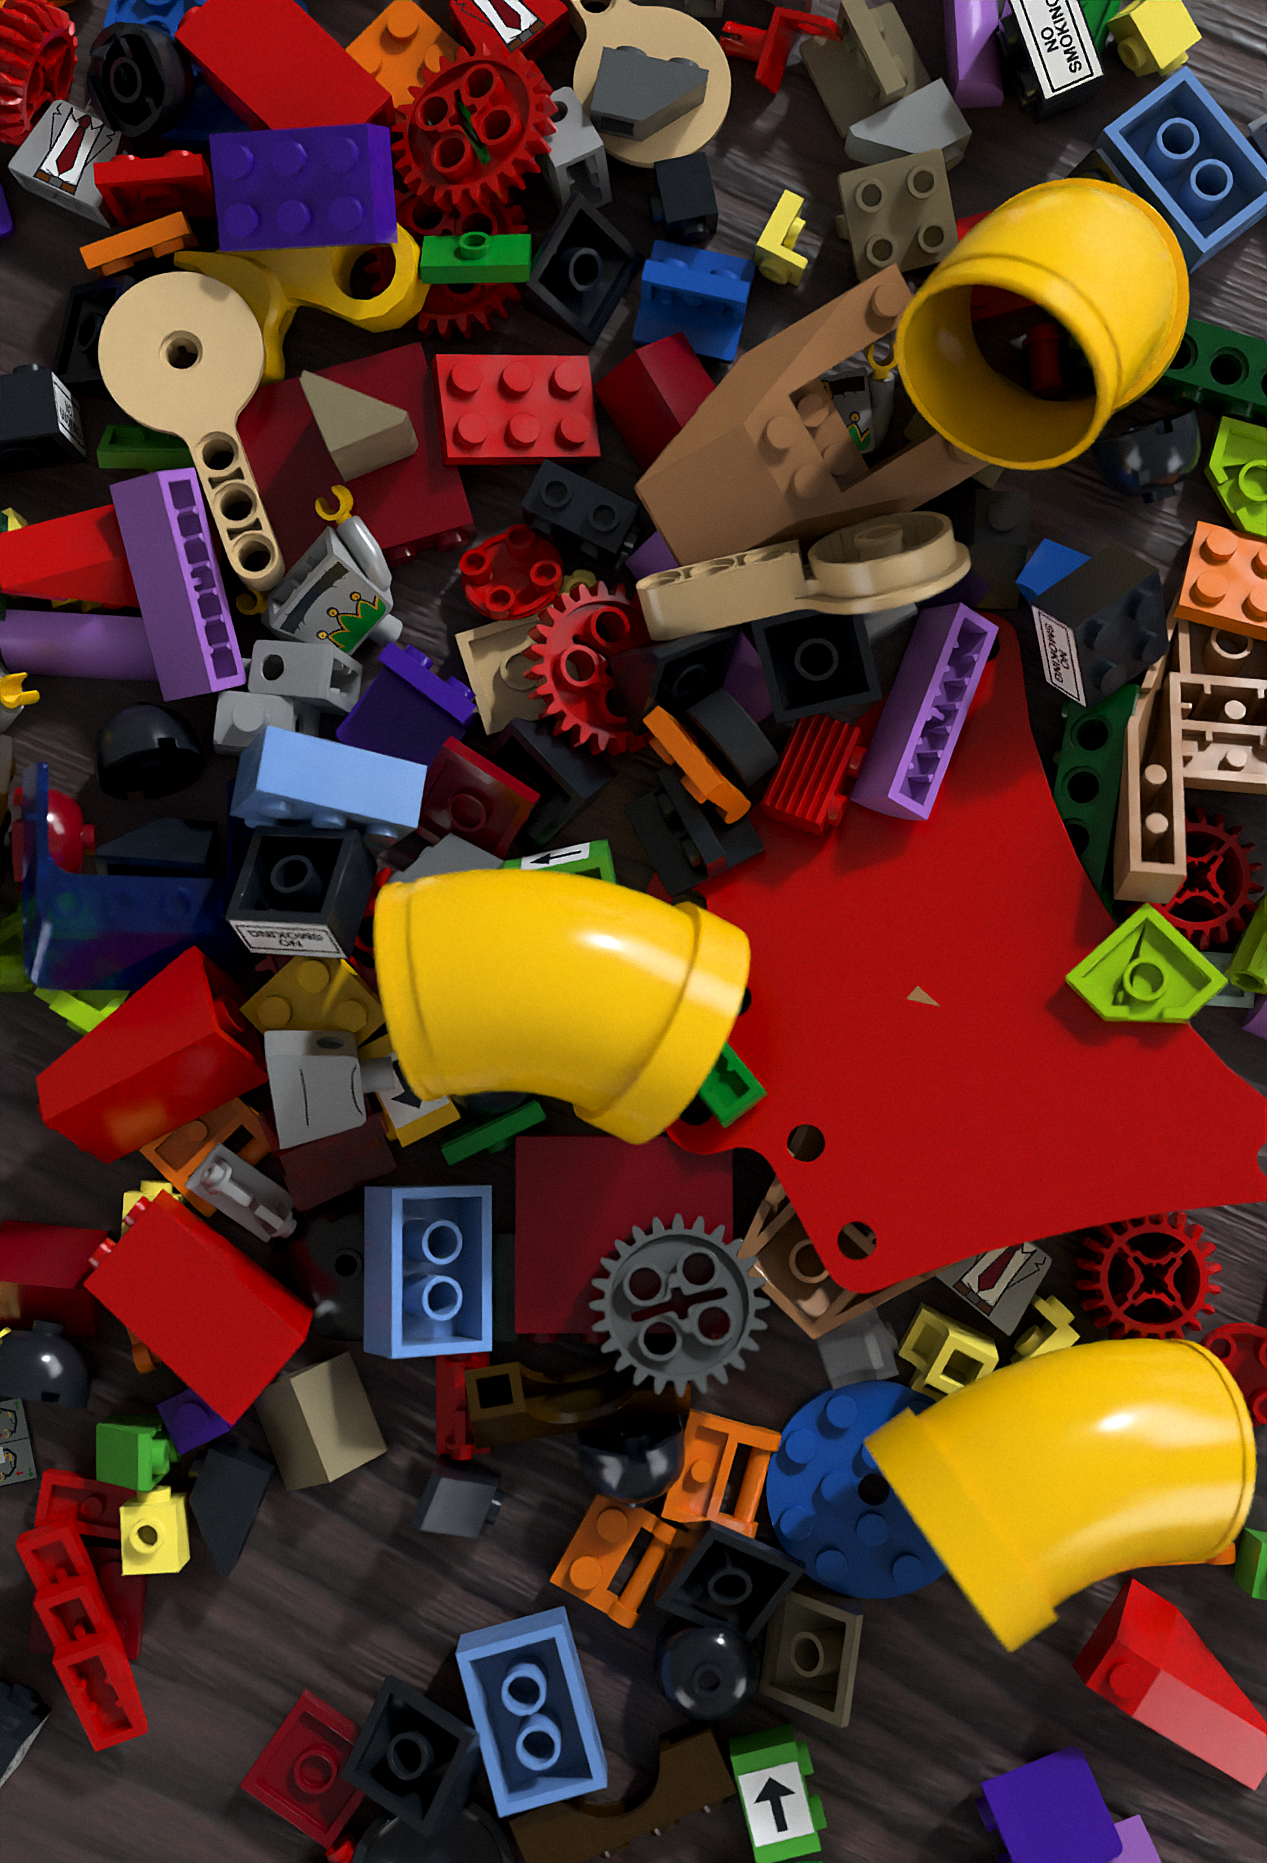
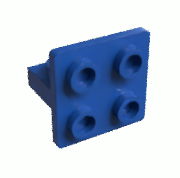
(694, 294)

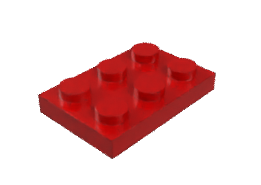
(515, 409)

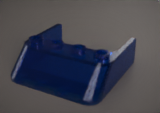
(118, 928)

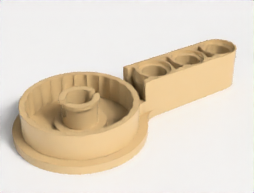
(661, 35)
(195, 402)
(849, 572)

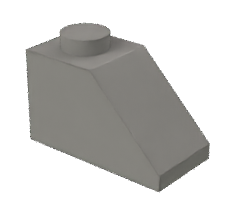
(912, 126)

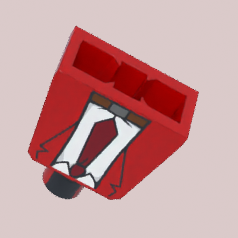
(518, 24)

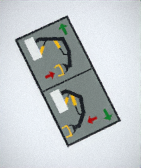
(16, 1447)

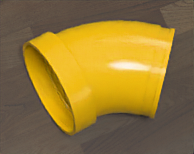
(1092, 260)
(557, 992)
(1074, 1472)

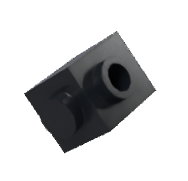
(684, 199)

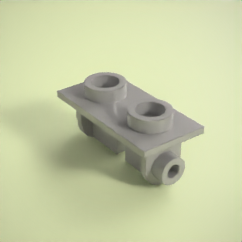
(243, 1194)

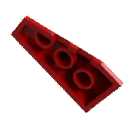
(76, 558)
(1168, 1679)

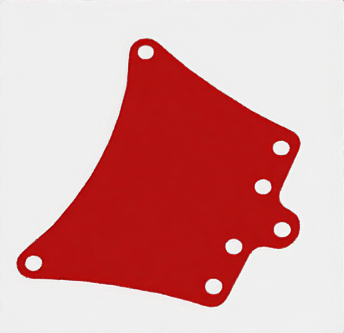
(1012, 1096)

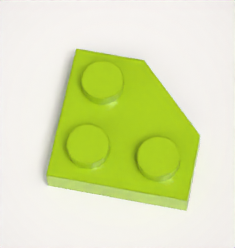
(1239, 473)
(1146, 973)

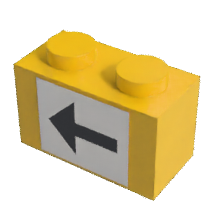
(403, 1110)

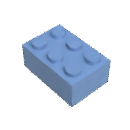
(1189, 166)
(326, 784)
(427, 1269)
(532, 1711)

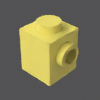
(1153, 35)
(155, 1531)

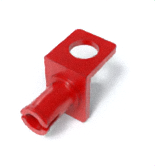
(773, 46)

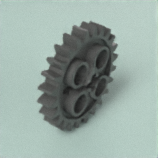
(693, 1354)

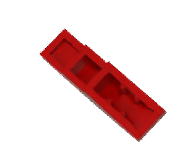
(84, 1634)

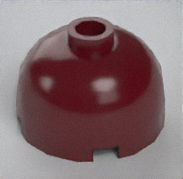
(67, 835)

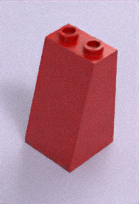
(280, 67)
(155, 1061)
(199, 1303)

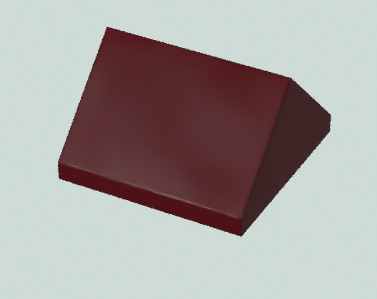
(654, 395)
(45, 1276)

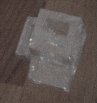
(859, 1351)

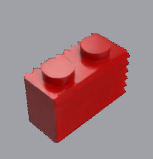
(814, 773)

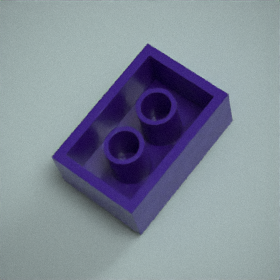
(304, 188)

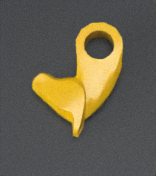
(319, 278)

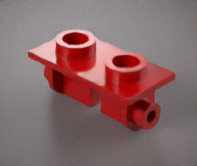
(453, 1419)

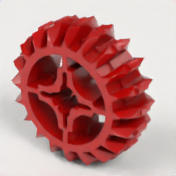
(34, 64)
(1222, 848)
(1131, 1289)

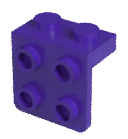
(409, 709)
(1050, 1812)

